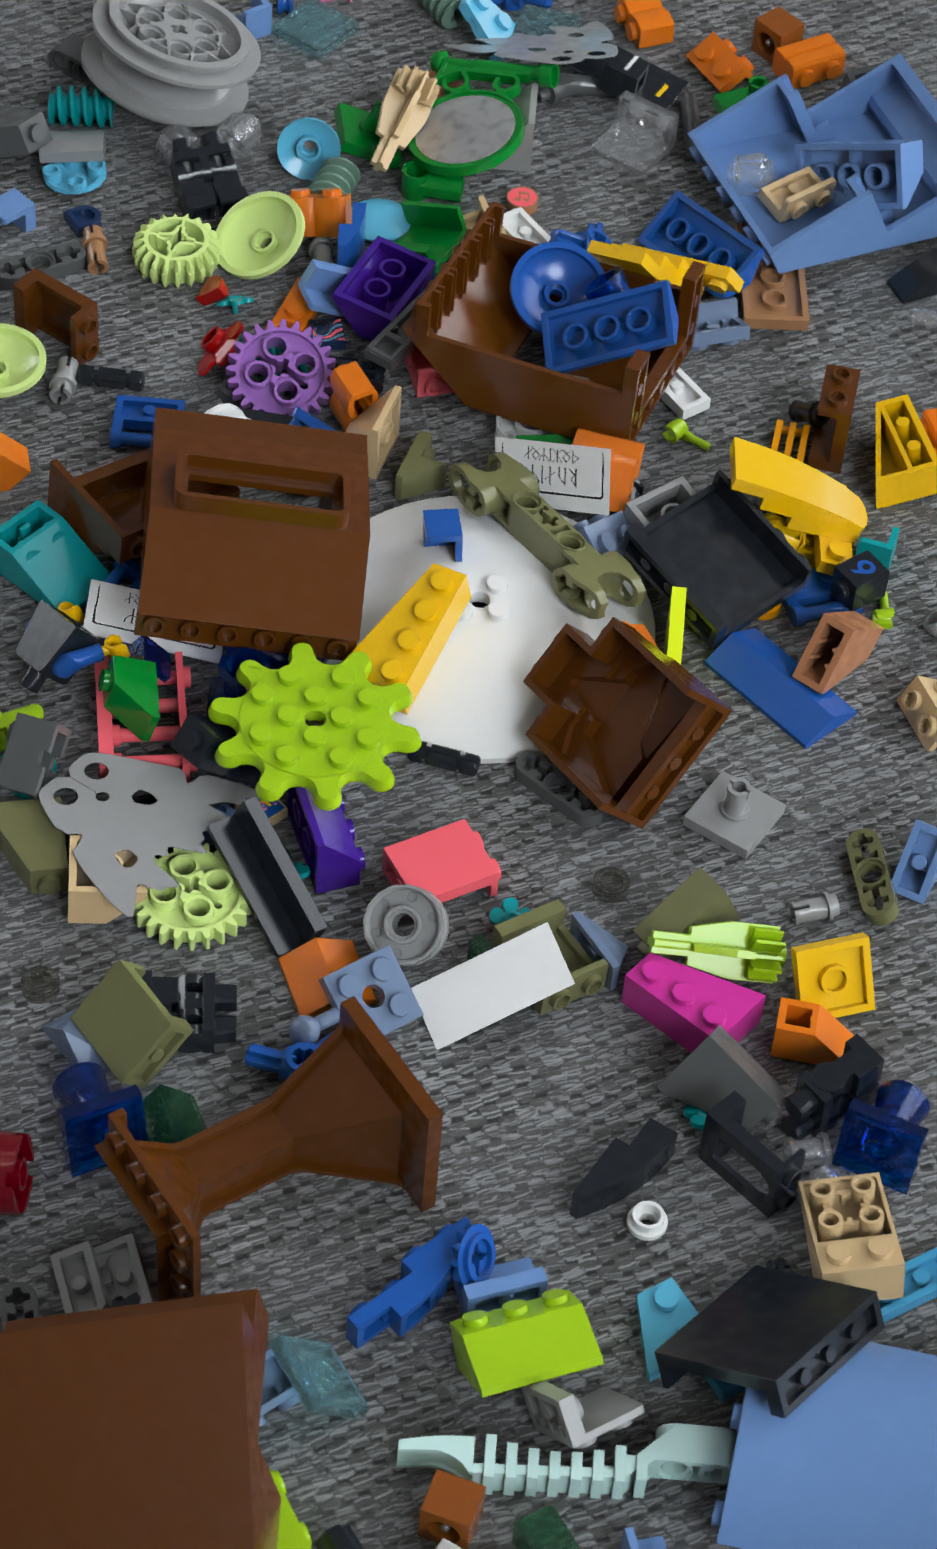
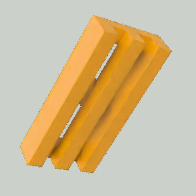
(791, 431)

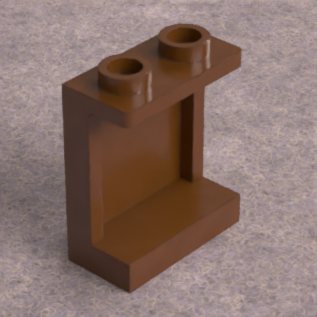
(59, 312)
(835, 402)

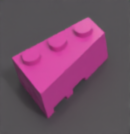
(689, 1001)

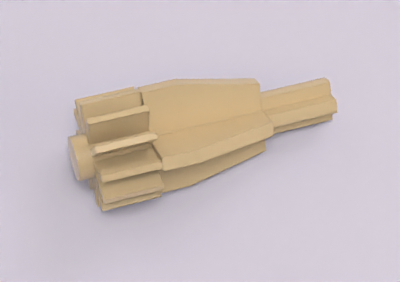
(403, 113)

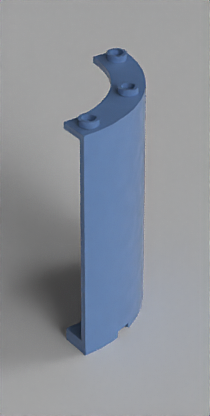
(842, 1466)

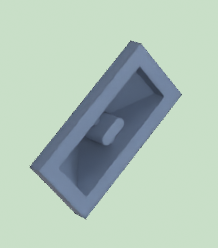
(599, 945)
(72, 1042)

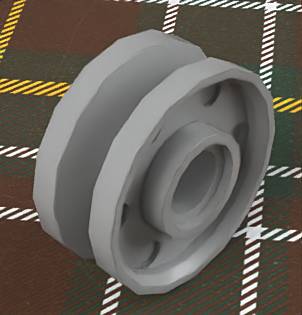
(429, 919)

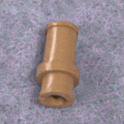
(95, 247)

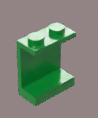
(432, 230)

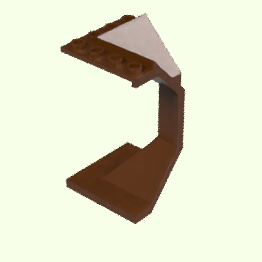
(339, 1115)

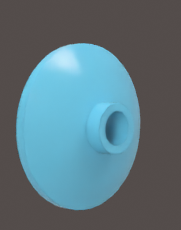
(298, 159)

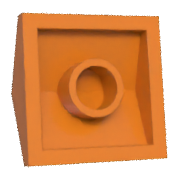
(312, 962)

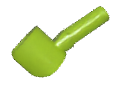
(679, 429)
(884, 614)

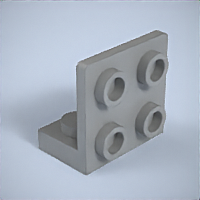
(578, 1420)

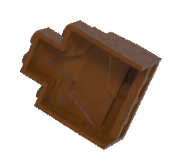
(108, 503)
(620, 717)

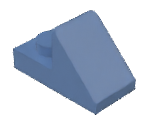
(918, 863)

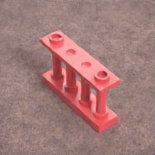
(112, 735)

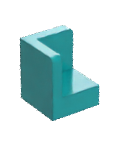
(882, 551)

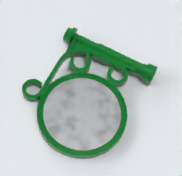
(475, 127)

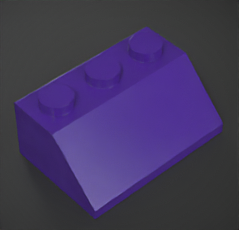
(382, 286)
(325, 842)

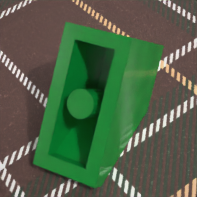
(132, 694)

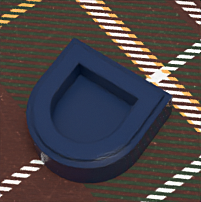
(81, 217)

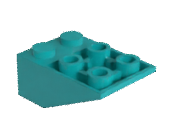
(47, 557)

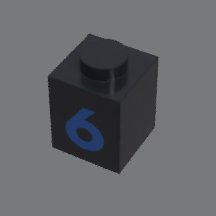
(859, 580)

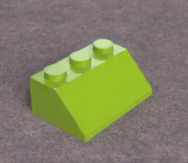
(524, 1342)

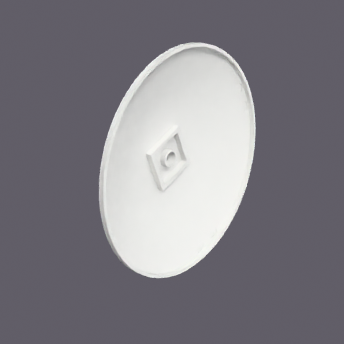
(477, 685)

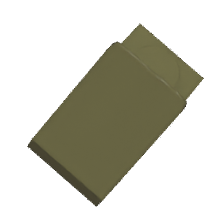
(419, 470)

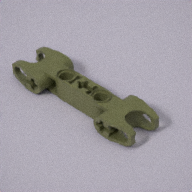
(576, 567)

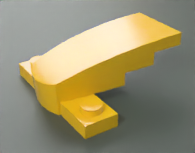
(664, 265)
(803, 495)

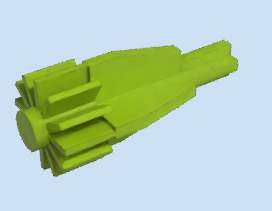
(727, 949)

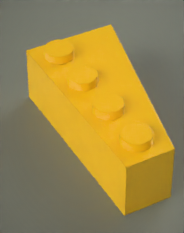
(416, 630)

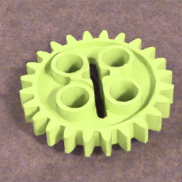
(200, 907)

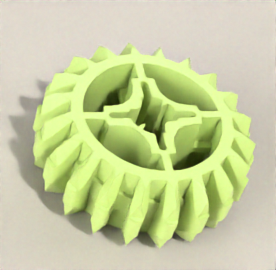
(176, 250)

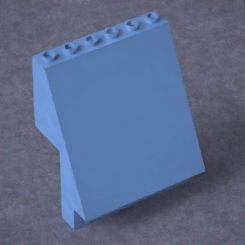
(877, 106)

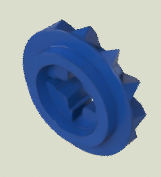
(470, 1267)

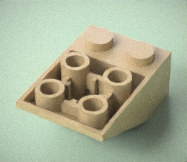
(852, 1233)

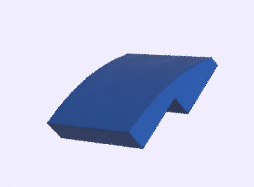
(352, 237)

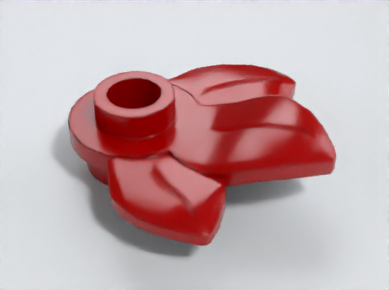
(217, 346)

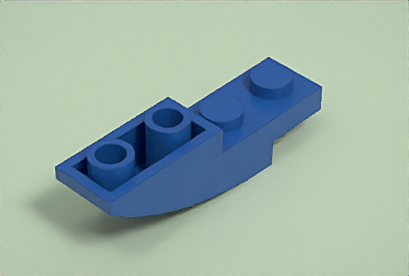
(407, 1301)

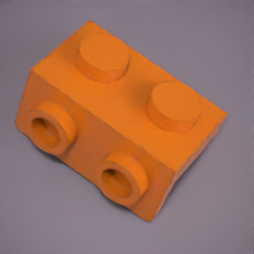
(719, 63)

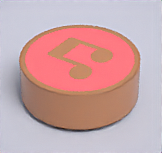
(522, 197)

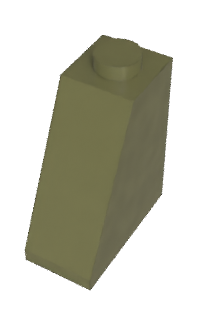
(34, 846)
(692, 903)

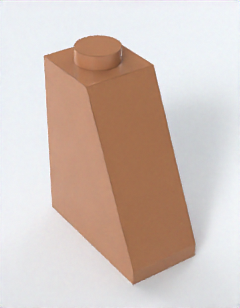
(836, 649)

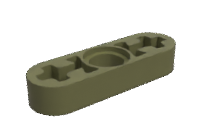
(882, 887)

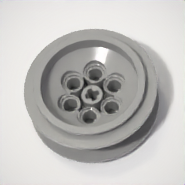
(171, 59)

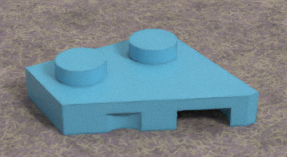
(487, 20)
(661, 1315)

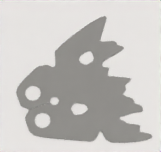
(517, 45)
(125, 825)

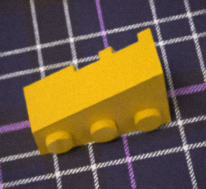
(903, 454)

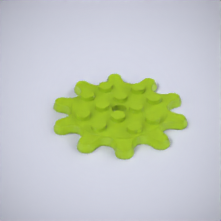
(319, 758)

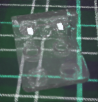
(639, 135)

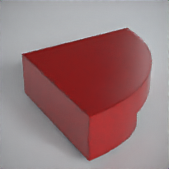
(212, 290)

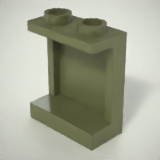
(586, 973)
(130, 1025)

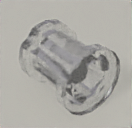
(817, 1149)

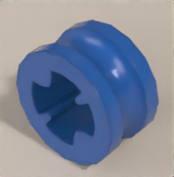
(284, 5)

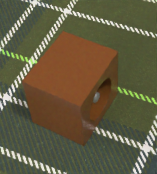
(774, 31)
(451, 1509)

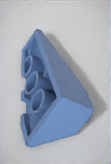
(885, 167)

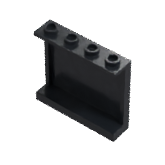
(724, 557)
(774, 1335)

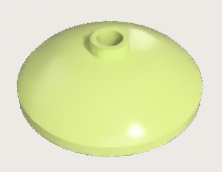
(260, 235)
(20, 360)

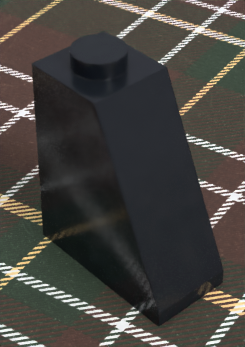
(198, 742)

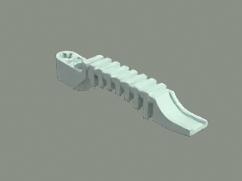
(679, 1451)

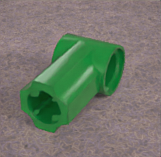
(420, 184)

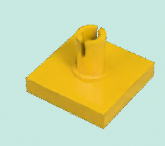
(835, 974)

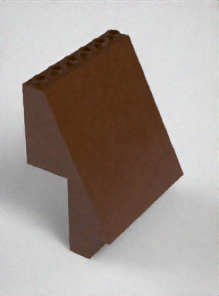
(137, 1428)

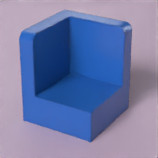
(443, 528)

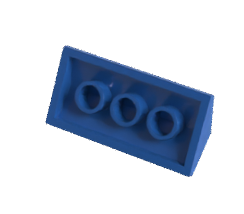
(695, 233)
(610, 327)
(764, 678)

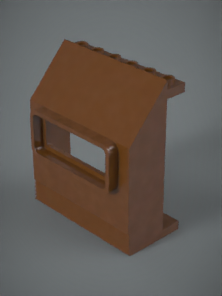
(473, 334)
(246, 566)

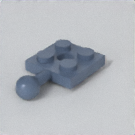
(375, 970)

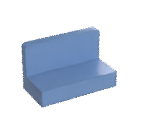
(320, 283)
(507, 1283)

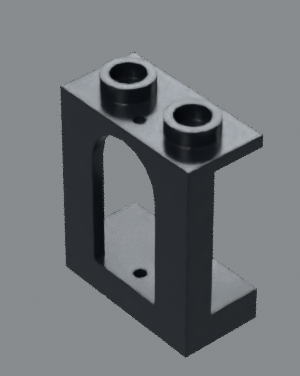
(724, 1132)

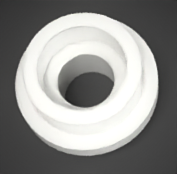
(647, 1211)

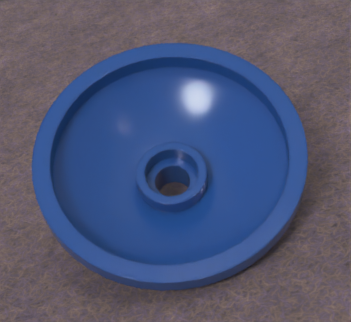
(547, 270)

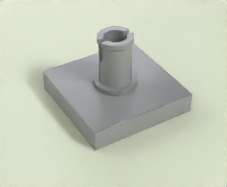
(734, 814)

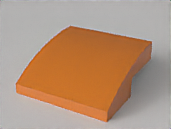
(624, 465)

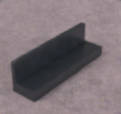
(267, 878)

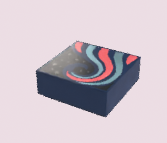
(332, 332)

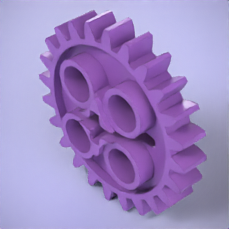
(298, 350)

